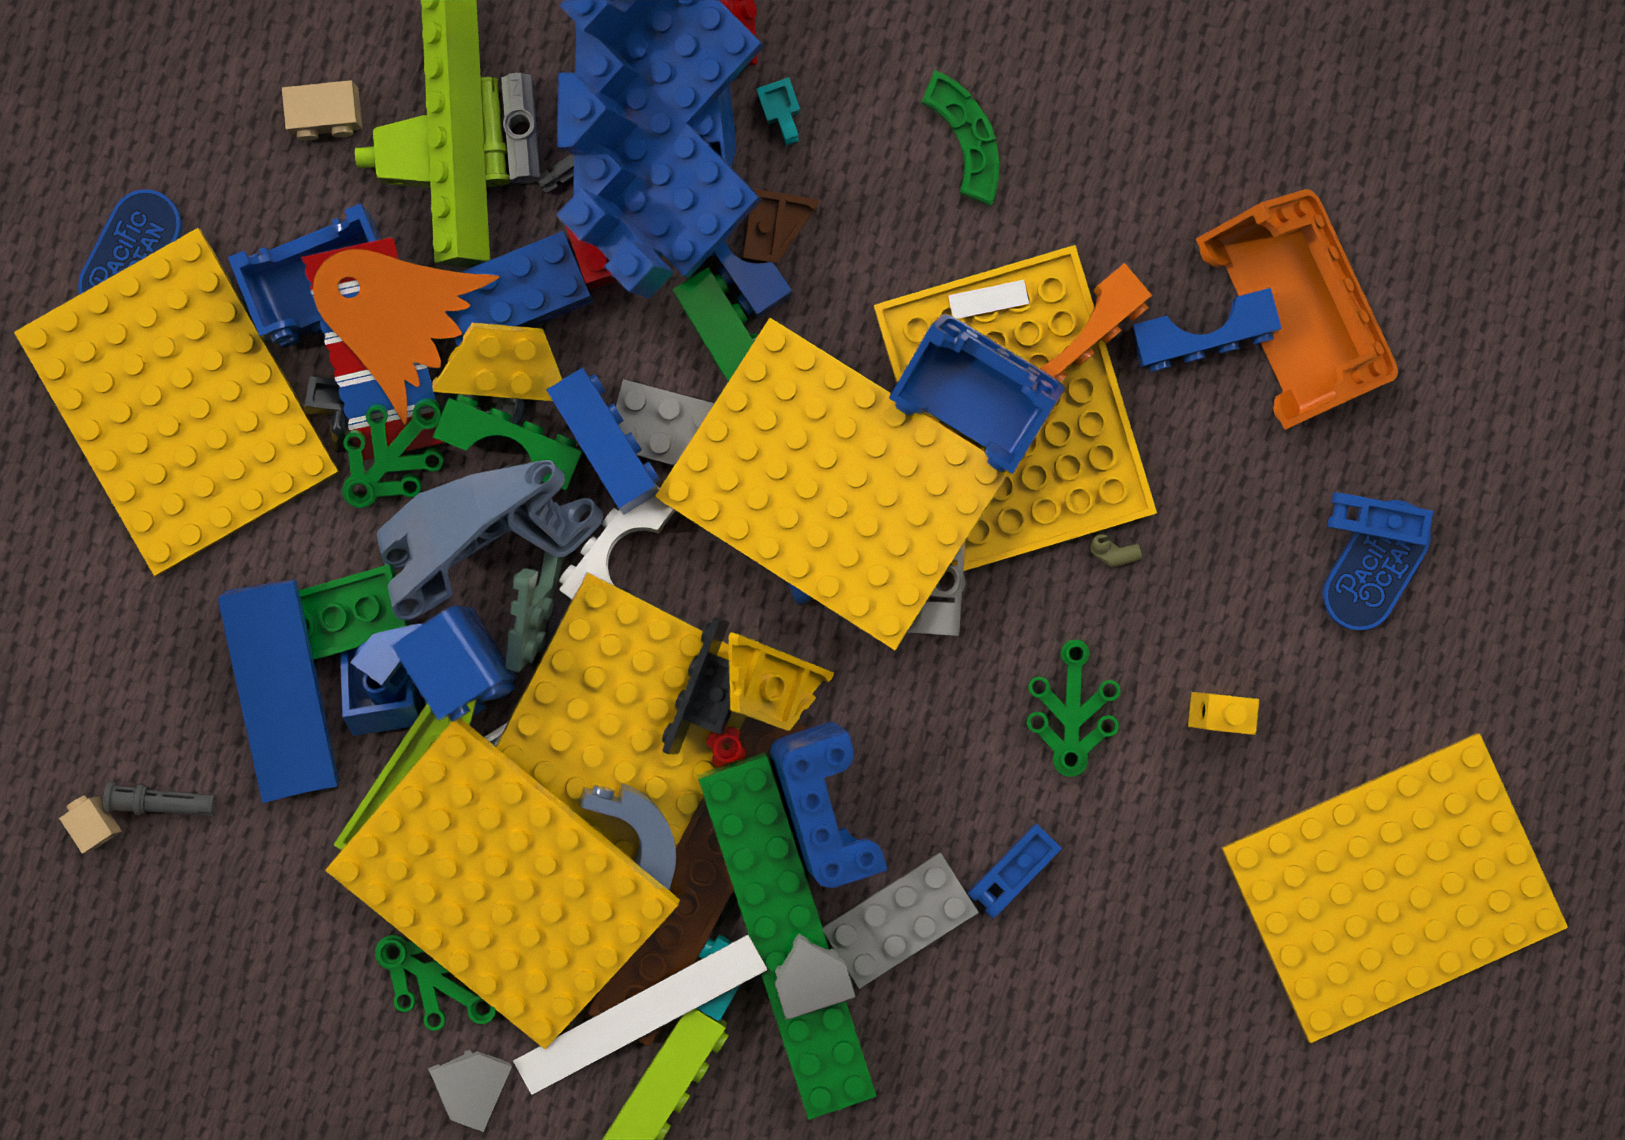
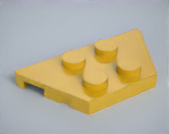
(500, 364)
(770, 682)

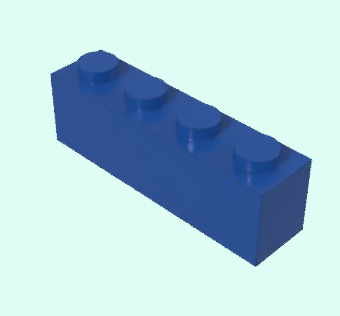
(603, 441)

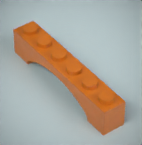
(1118, 297)

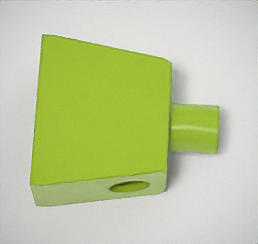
(399, 153)

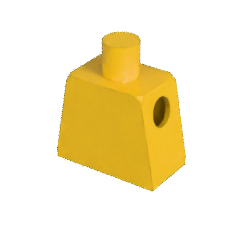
(1223, 713)

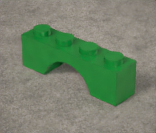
(464, 425)

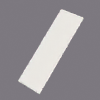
(988, 299)

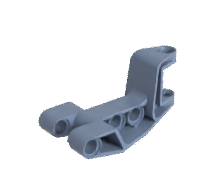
(467, 514)

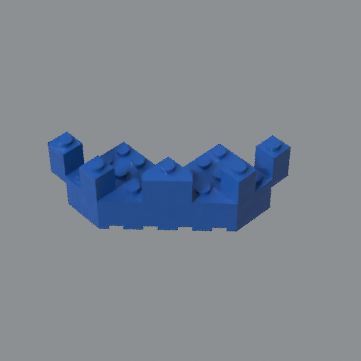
(627, 117)

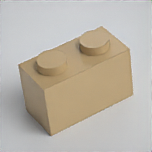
(322, 109)

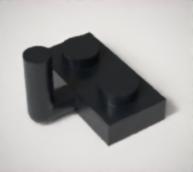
(324, 399)

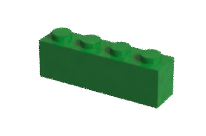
(716, 319)

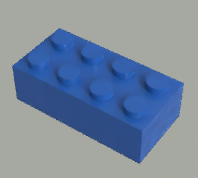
(531, 289)

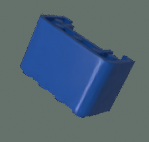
(277, 280)
(455, 663)
(800, 768)

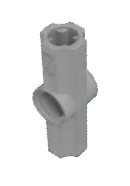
(519, 108)

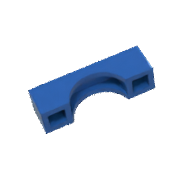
(759, 284)
(1250, 317)

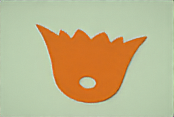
(392, 314)

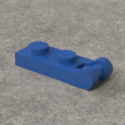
(1381, 519)
(1015, 869)

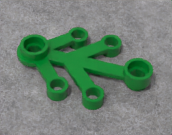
(388, 457)
(1072, 714)
(429, 977)

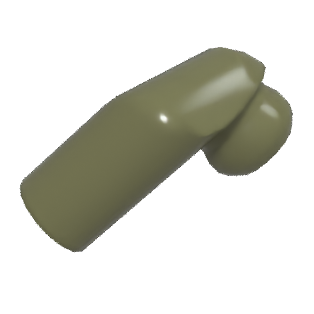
(1111, 554)

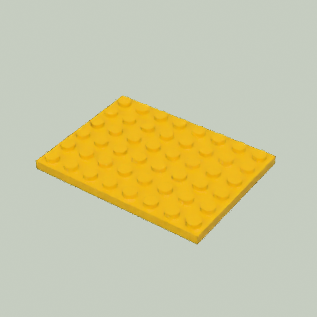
(177, 402)
(1084, 460)
(832, 484)
(603, 707)
(502, 883)
(1394, 887)

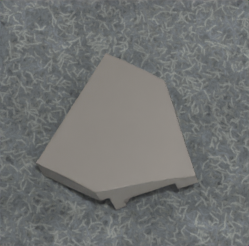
(811, 979)
(470, 1087)

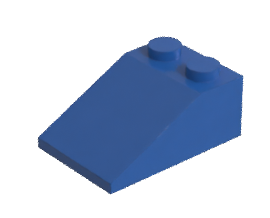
(371, 707)

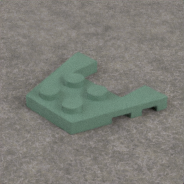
(532, 612)

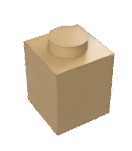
(89, 823)

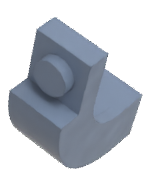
(656, 841)

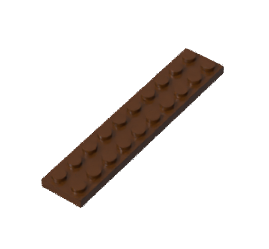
(703, 891)

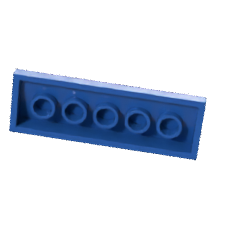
(278, 689)

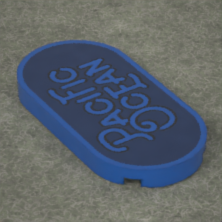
(135, 229)
(1370, 579)

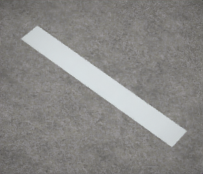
(641, 1014)

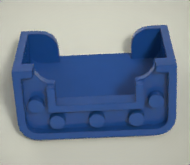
(978, 390)

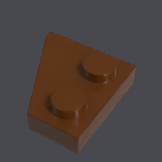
(774, 225)

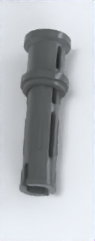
(143, 800)

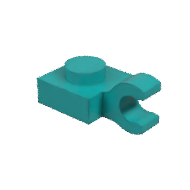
(779, 106)

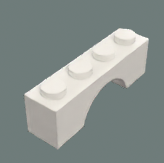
(646, 517)

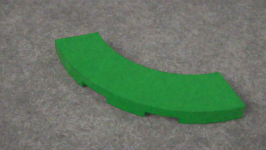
(973, 133)

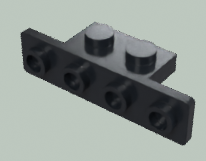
(707, 693)

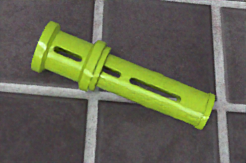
(493, 146)

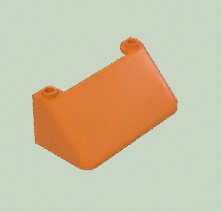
(1328, 333)

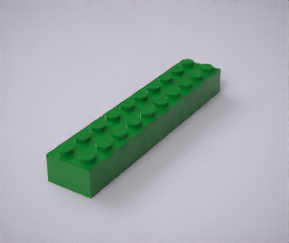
(775, 910)

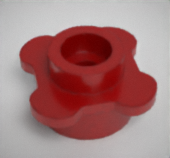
(733, 753)

